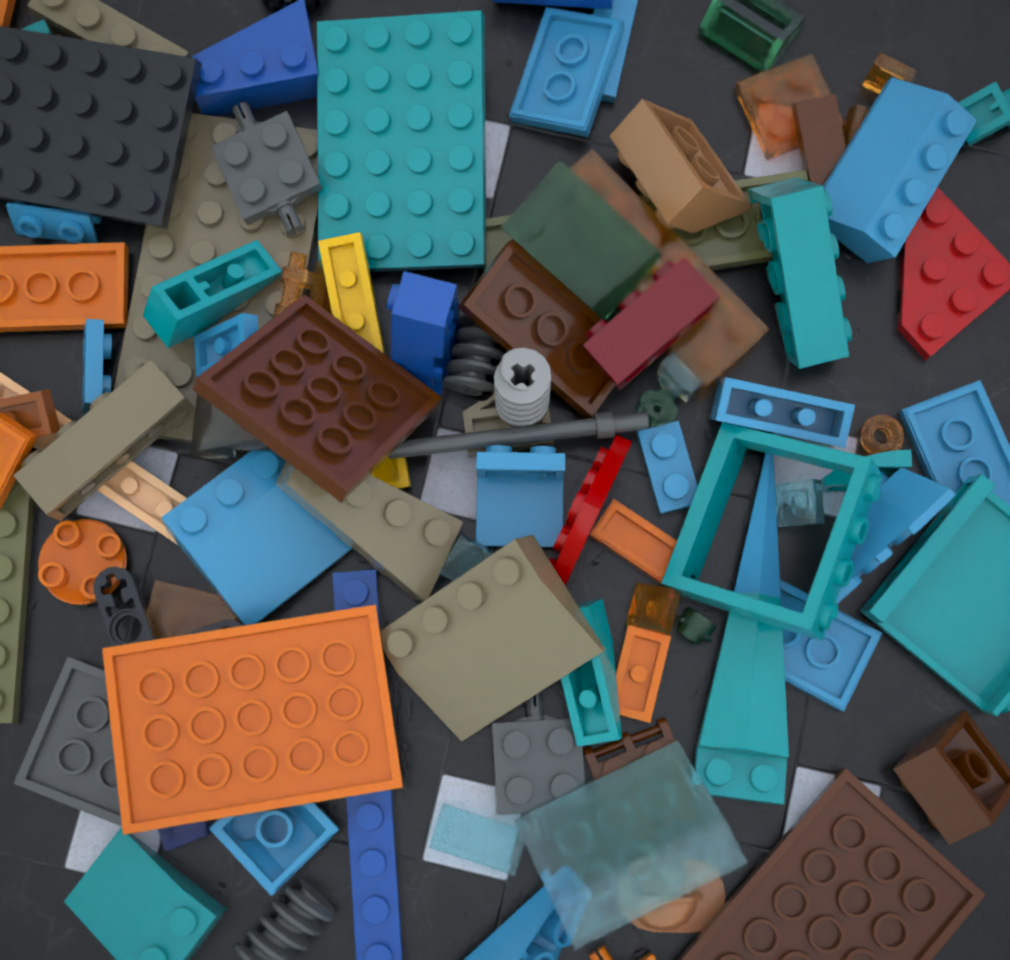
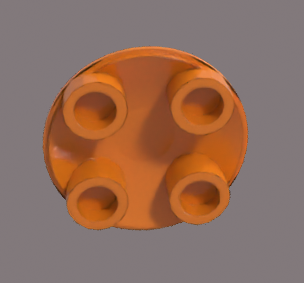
(76, 556)

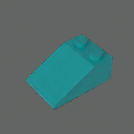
(143, 904)

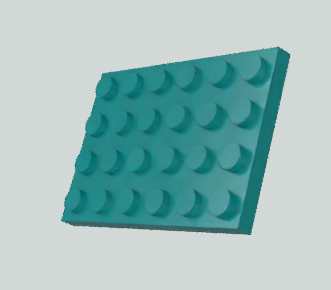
(404, 138)

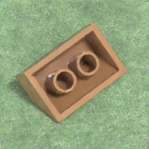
(677, 169)

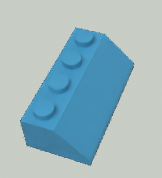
(894, 167)

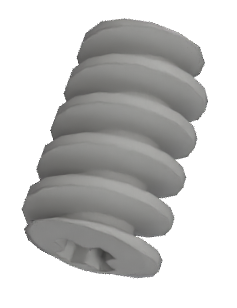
(522, 387)

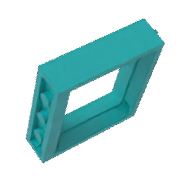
(709, 505)

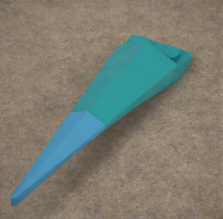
(745, 719)

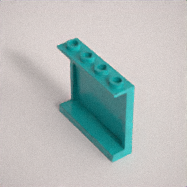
(953, 597)

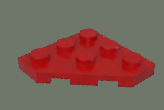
(946, 276)
(588, 506)

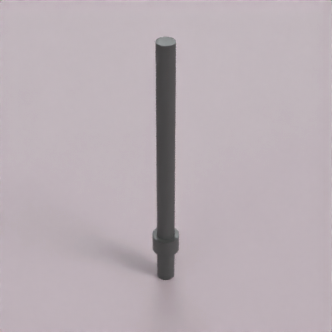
(601, 425)

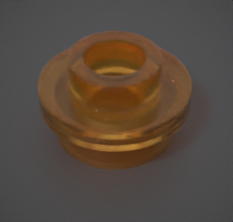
(889, 426)

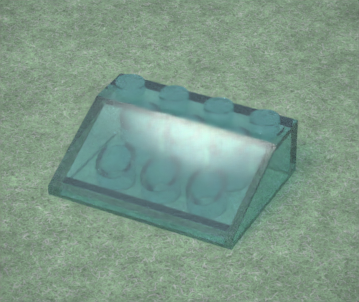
(629, 844)

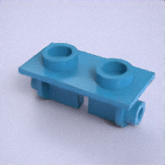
(52, 223)

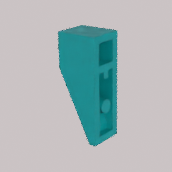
(208, 292)
(592, 687)

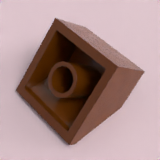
(956, 778)

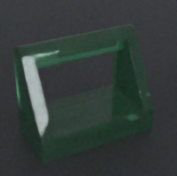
(750, 34)

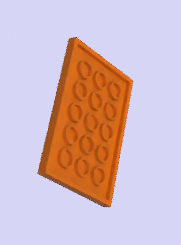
(250, 719)

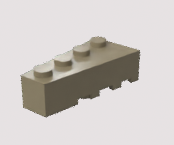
(384, 525)

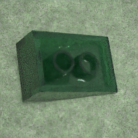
(582, 240)

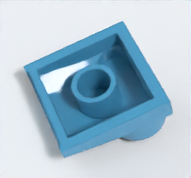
(275, 841)

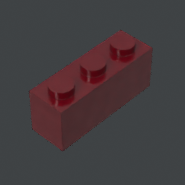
(650, 321)

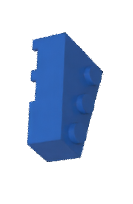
(260, 65)
(423, 326)

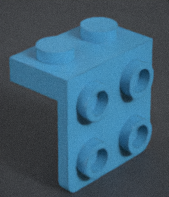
(519, 495)

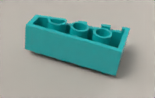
(803, 270)

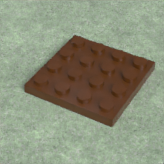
(318, 396)

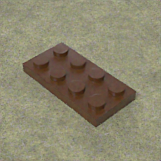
(532, 309)

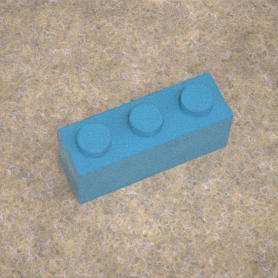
(782, 411)

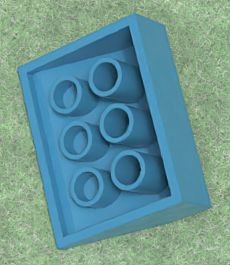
(253, 537)

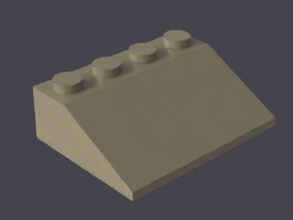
(491, 638)

